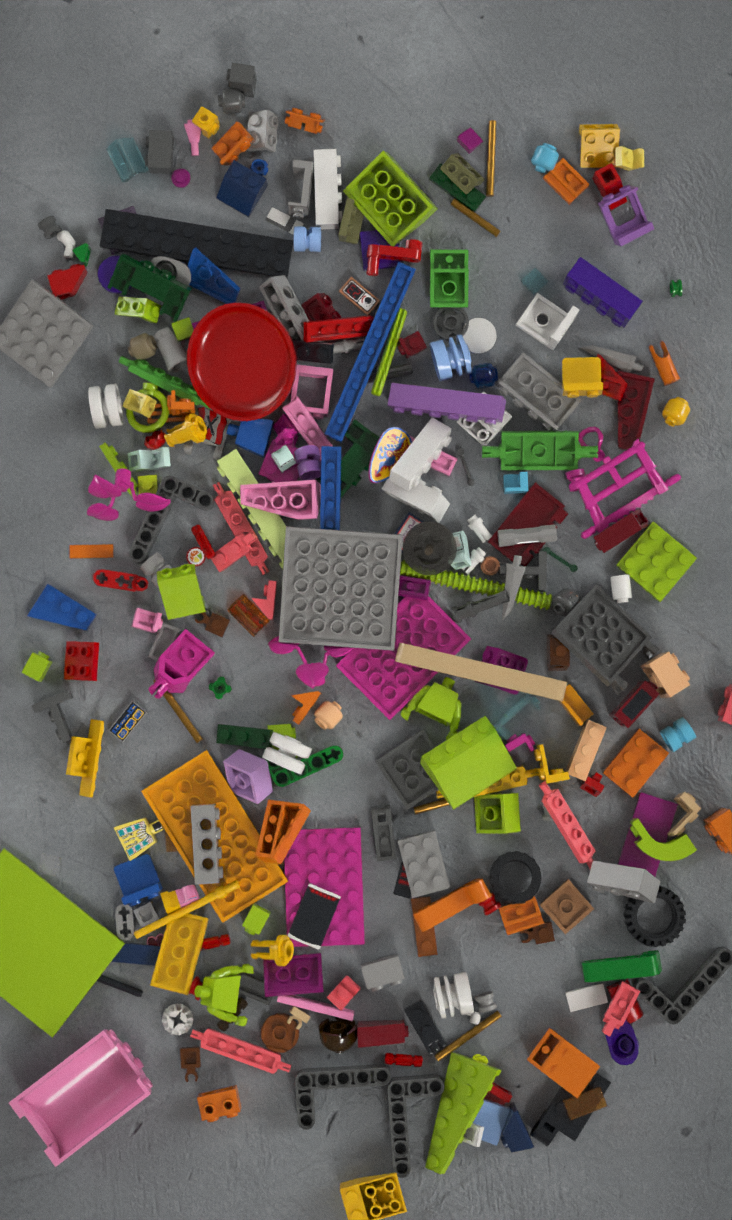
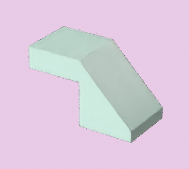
(149, 459)

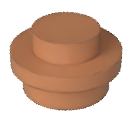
(490, 565)

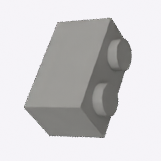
(382, 972)

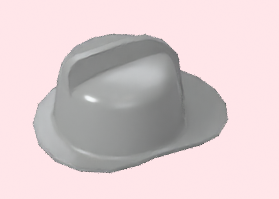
(176, 267)

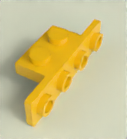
(84, 757)

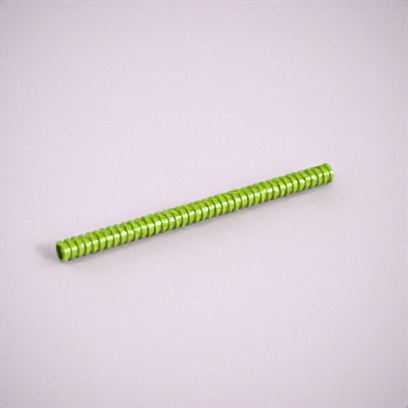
(479, 586)

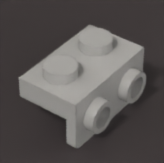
(263, 128)

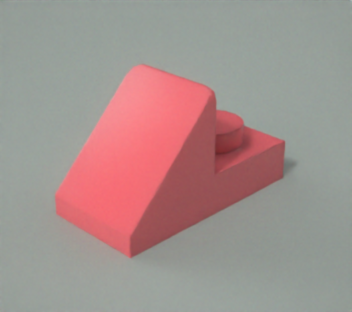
(268, 605)

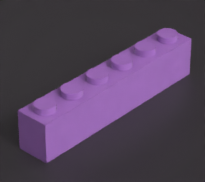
(447, 403)

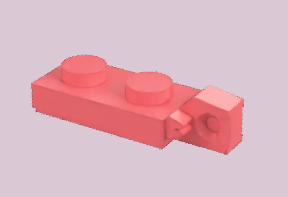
(233, 551)
(619, 1007)

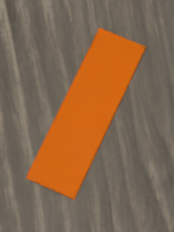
(91, 551)

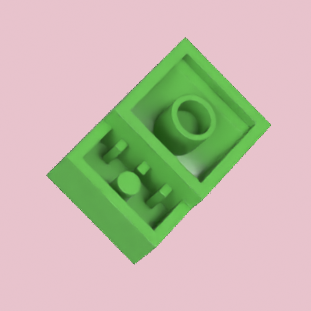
(449, 278)

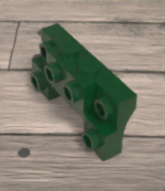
(152, 281)
(357, 457)

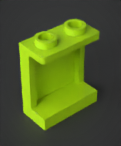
(180, 591)

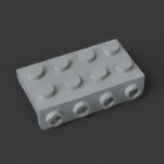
(537, 393)

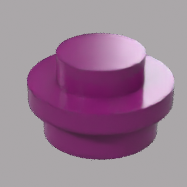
(181, 178)

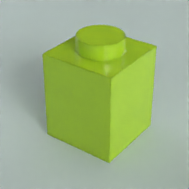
(37, 666)
(256, 919)

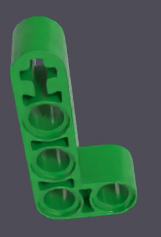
(309, 768)
(624, 967)

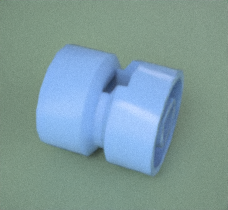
(307, 239)

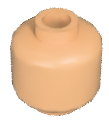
(328, 715)

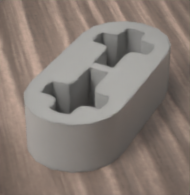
(130, 920)

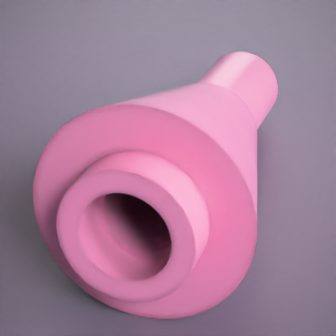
(193, 133)

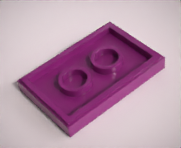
(299, 976)

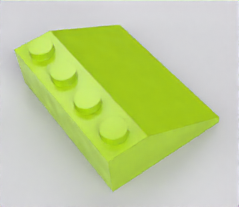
(390, 199)
(468, 762)

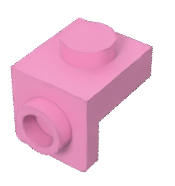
(147, 620)

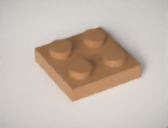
(566, 906)

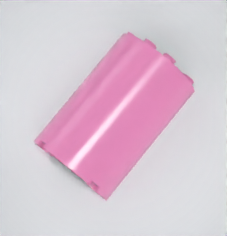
(83, 1095)

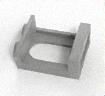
(304, 171)

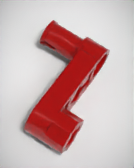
(410, 253)
(111, 576)

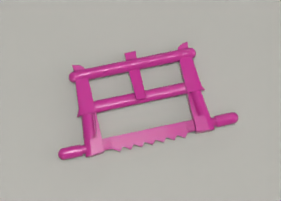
(647, 467)

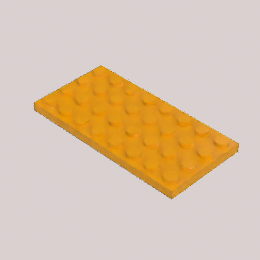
(203, 783)

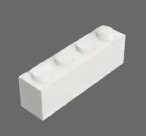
(326, 188)
(420, 454)

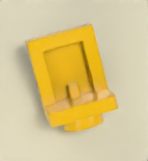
(206, 121)

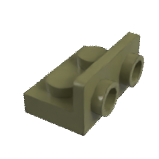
(461, 173)
(351, 223)

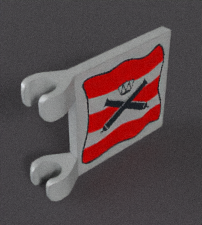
(216, 431)

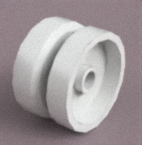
(103, 406)
(288, 750)

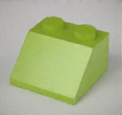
(497, 813)

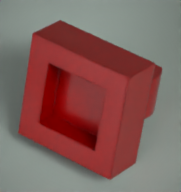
(592, 785)

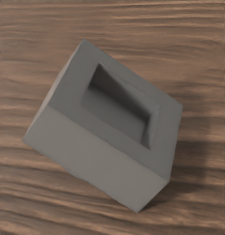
(146, 914)

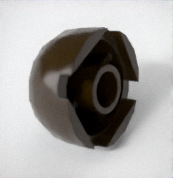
(338, 1035)

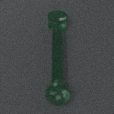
(573, 568)

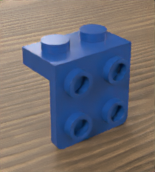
(138, 879)

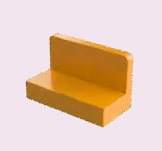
(575, 706)

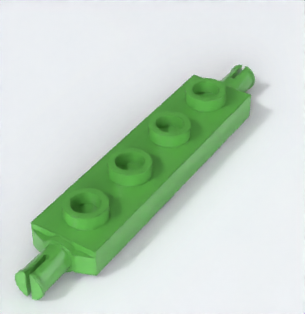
(162, 379)

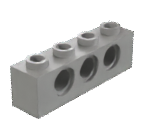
(285, 305)
(202, 874)

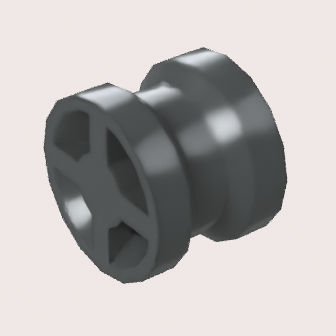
(49, 227)

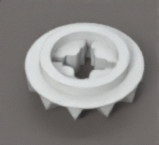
(173, 1011)

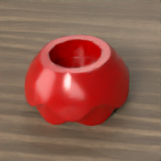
(155, 441)

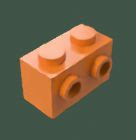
(219, 1103)

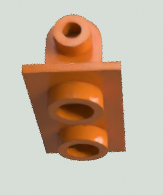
(297, 118)

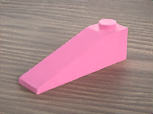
(290, 499)

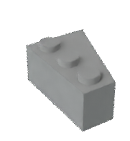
(623, 881)

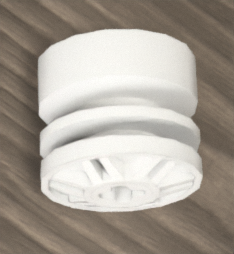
(453, 995)

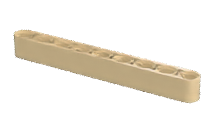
(481, 672)

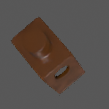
(557, 655)

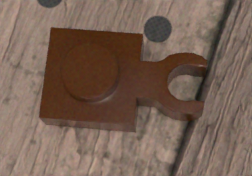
(215, 624)
(541, 933)
(191, 1060)

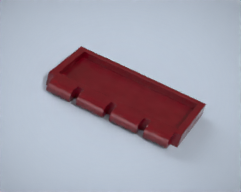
(534, 510)

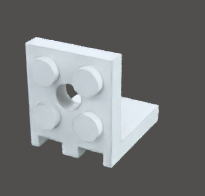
(557, 323)

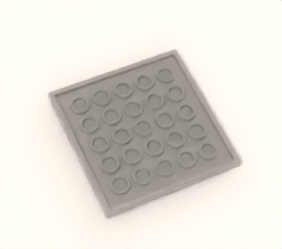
(340, 588)

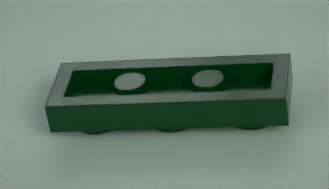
(472, 200)
(244, 736)

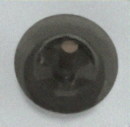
(429, 548)

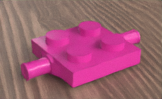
(270, 469)

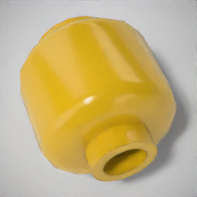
(676, 411)

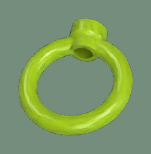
(151, 390)

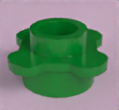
(225, 688)

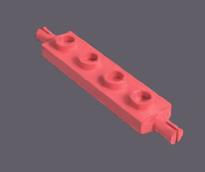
(239, 525)
(567, 824)
(240, 1050)

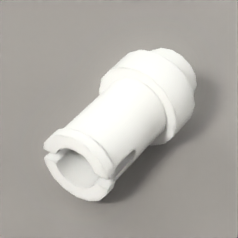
(476, 524)
(476, 557)

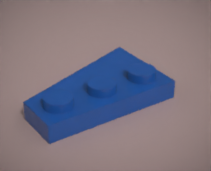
(210, 279)
(61, 609)

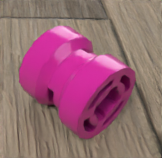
(572, 474)

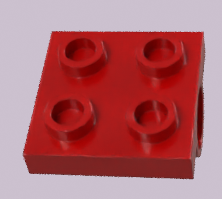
(81, 661)

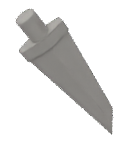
(617, 359)
(513, 579)

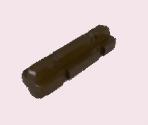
(241, 1004)

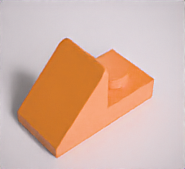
(308, 700)

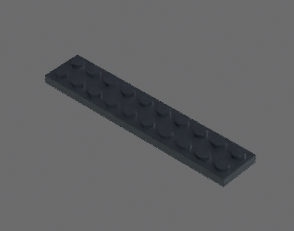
(177, 239)

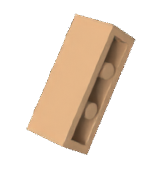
(585, 750)

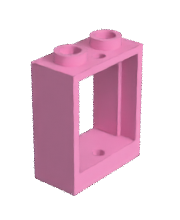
(315, 372)

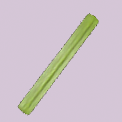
(388, 352)

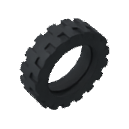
(523, 858)

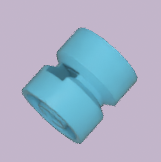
(677, 734)

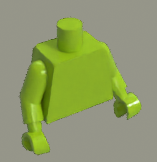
(438, 704)
(221, 992)

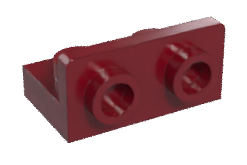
(320, 308)

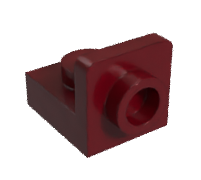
(411, 345)

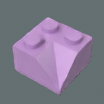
(248, 776)

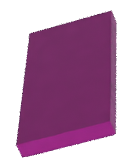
(657, 819)

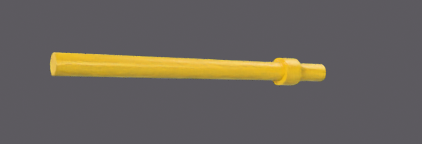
(219, 892)

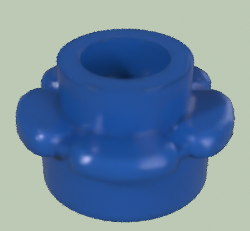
(259, 163)

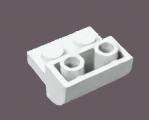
(484, 432)

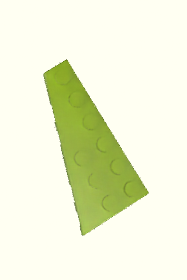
(460, 1102)

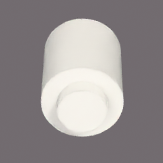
(621, 588)

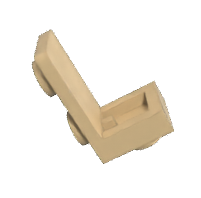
(688, 803)

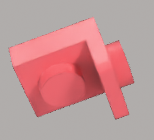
(343, 992)

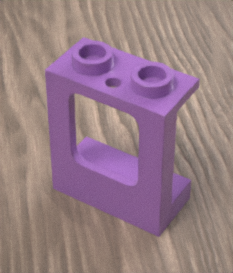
(631, 229)

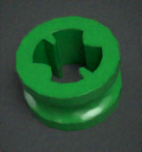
(676, 288)

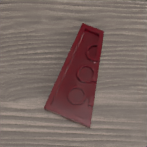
(633, 408)

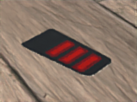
(402, 886)

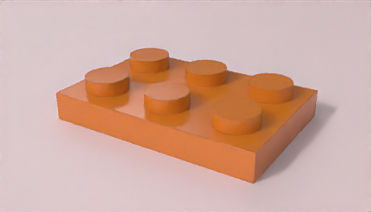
(635, 763)

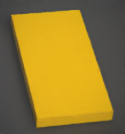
(179, 953)

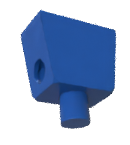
(252, 435)

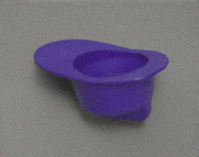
(623, 1044)

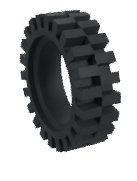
(665, 936)

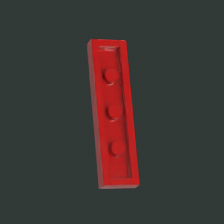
(337, 328)

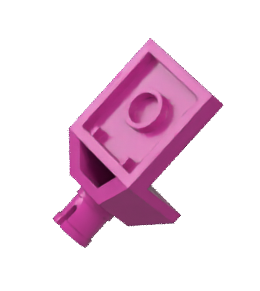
(179, 664)

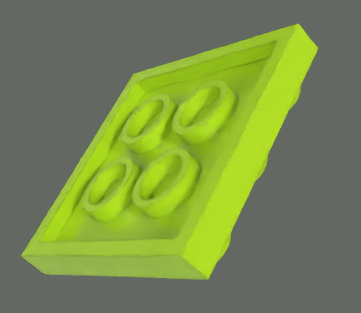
(656, 561)

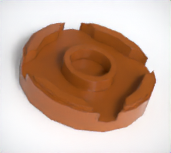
(278, 1034)

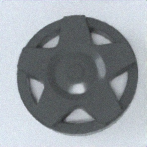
(450, 322)

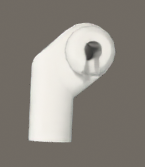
(69, 242)

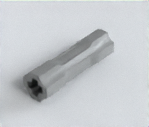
(541, 534)

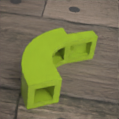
(666, 851)

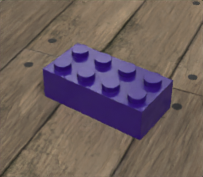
(601, 292)

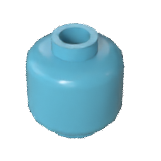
(545, 158)

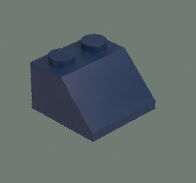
(241, 188)

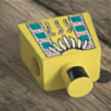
(138, 836)

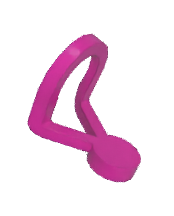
(601, 455)

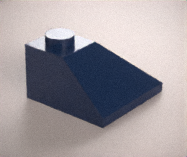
(515, 1133)

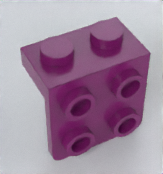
(504, 659)

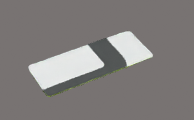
(283, 220)

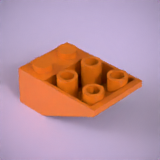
(563, 1062)

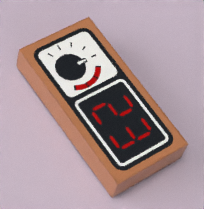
(359, 296)

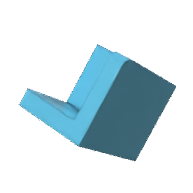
(515, 483)

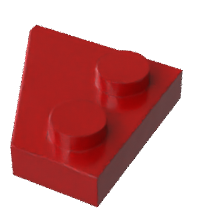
(613, 383)

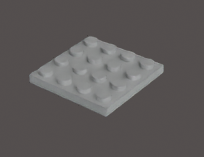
(42, 333)

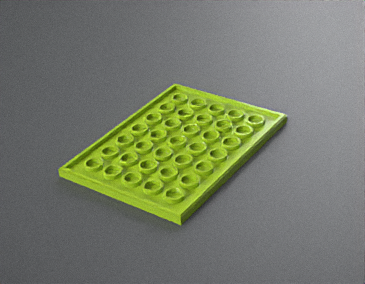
(47, 947)

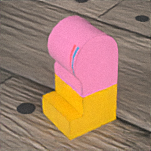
(179, 898)

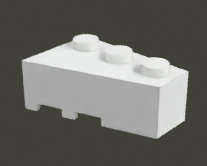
(421, 497)

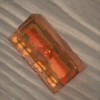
(248, 615)

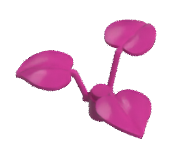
(103, 489)
(313, 673)

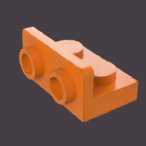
(232, 144)
(180, 408)

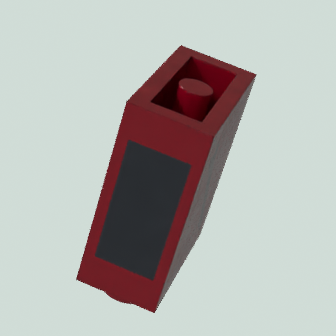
(634, 703)

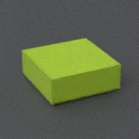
(183, 329)

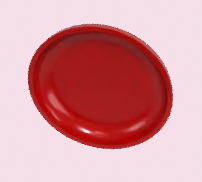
(241, 361)

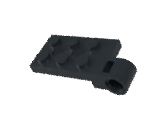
(557, 1118)

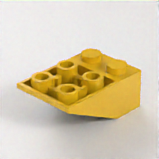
(373, 1197)

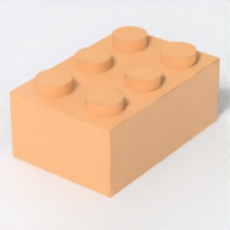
(666, 674)

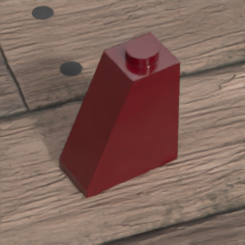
(621, 531)
(381, 1032)

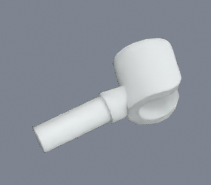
(474, 1017)

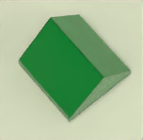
(83, 253)

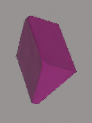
(469, 140)

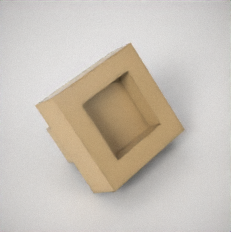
(299, 1015)

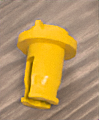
(192, 429)
(280, 950)

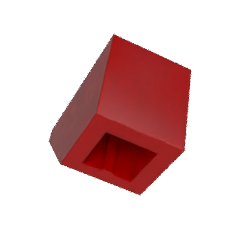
(609, 182)
(67, 282)

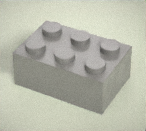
(423, 863)

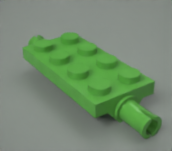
(539, 450)

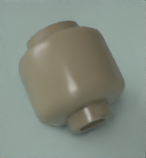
(142, 346)

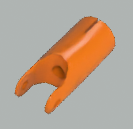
(665, 365)

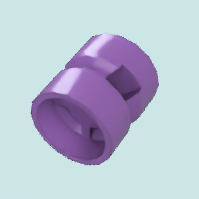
(308, 462)

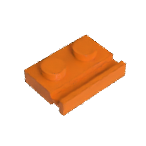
(566, 181)
(521, 916)

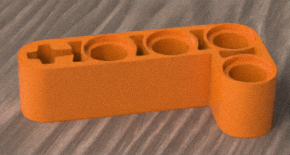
(451, 904)

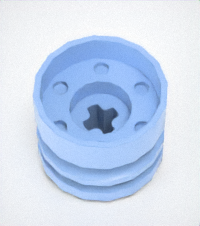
(450, 357)

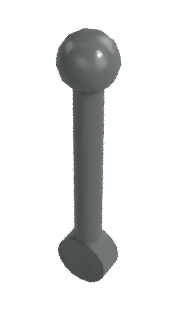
(460, 452)

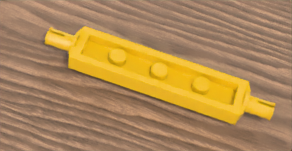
(514, 779)

